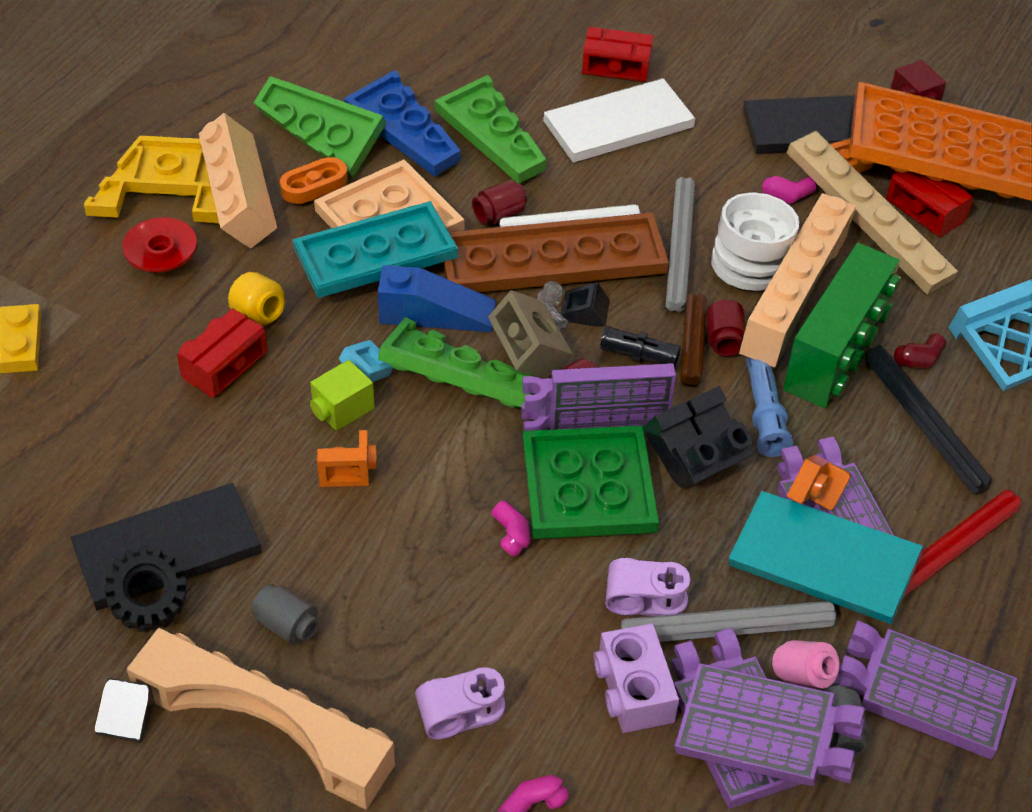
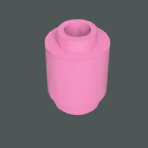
(806, 663)

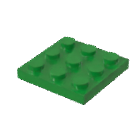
(589, 482)

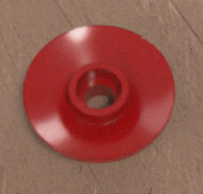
(159, 244)

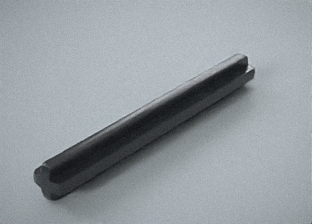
(929, 420)

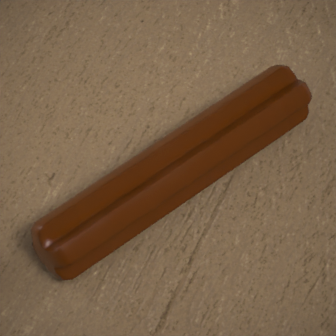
(693, 339)

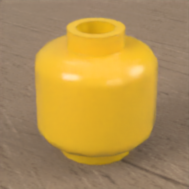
(257, 298)

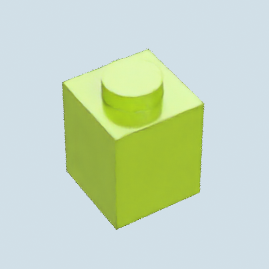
(342, 395)

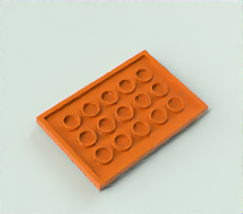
(942, 141)

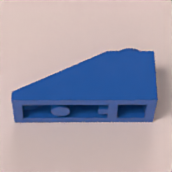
(431, 301)

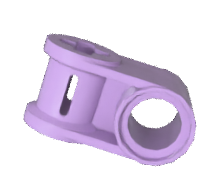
(644, 587)
(458, 704)

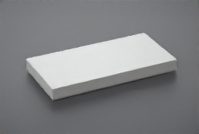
(618, 120)

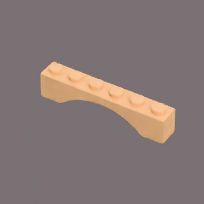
(788, 291)
(185, 676)

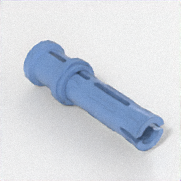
(769, 414)

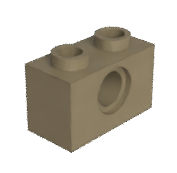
(529, 335)

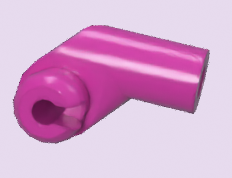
(788, 190)
(516, 525)
(535, 790)

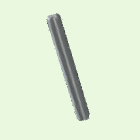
(680, 245)
(742, 621)

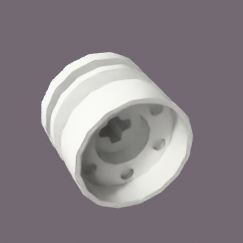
(753, 239)

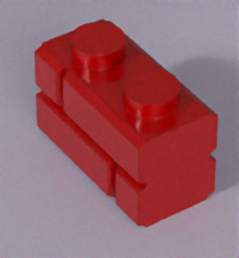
(617, 54)
(930, 202)
(222, 352)

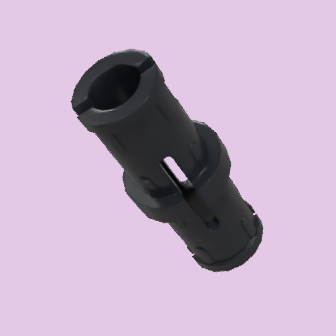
(639, 346)

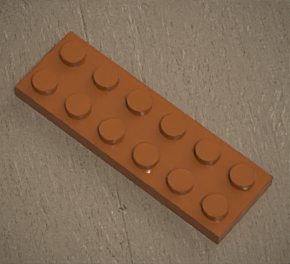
(557, 252)

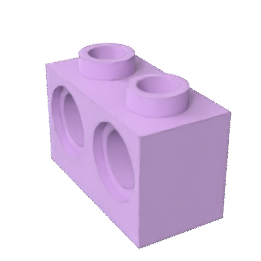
(644, 677)

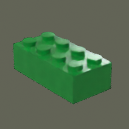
(842, 325)

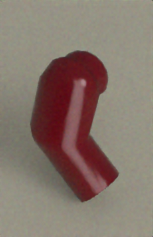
(920, 355)

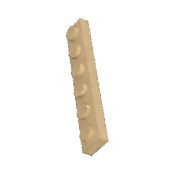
(873, 212)

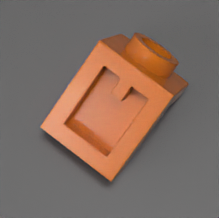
(347, 465)
(819, 482)

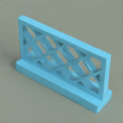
(986, 315)

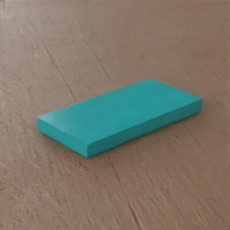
(357, 251)
(826, 556)

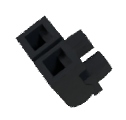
(698, 438)

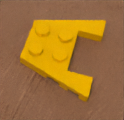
(157, 167)

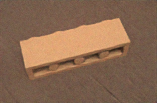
(237, 181)

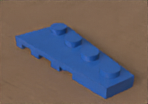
(408, 123)

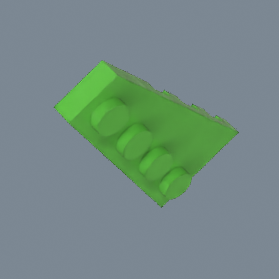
(321, 121)
(487, 123)
(459, 366)

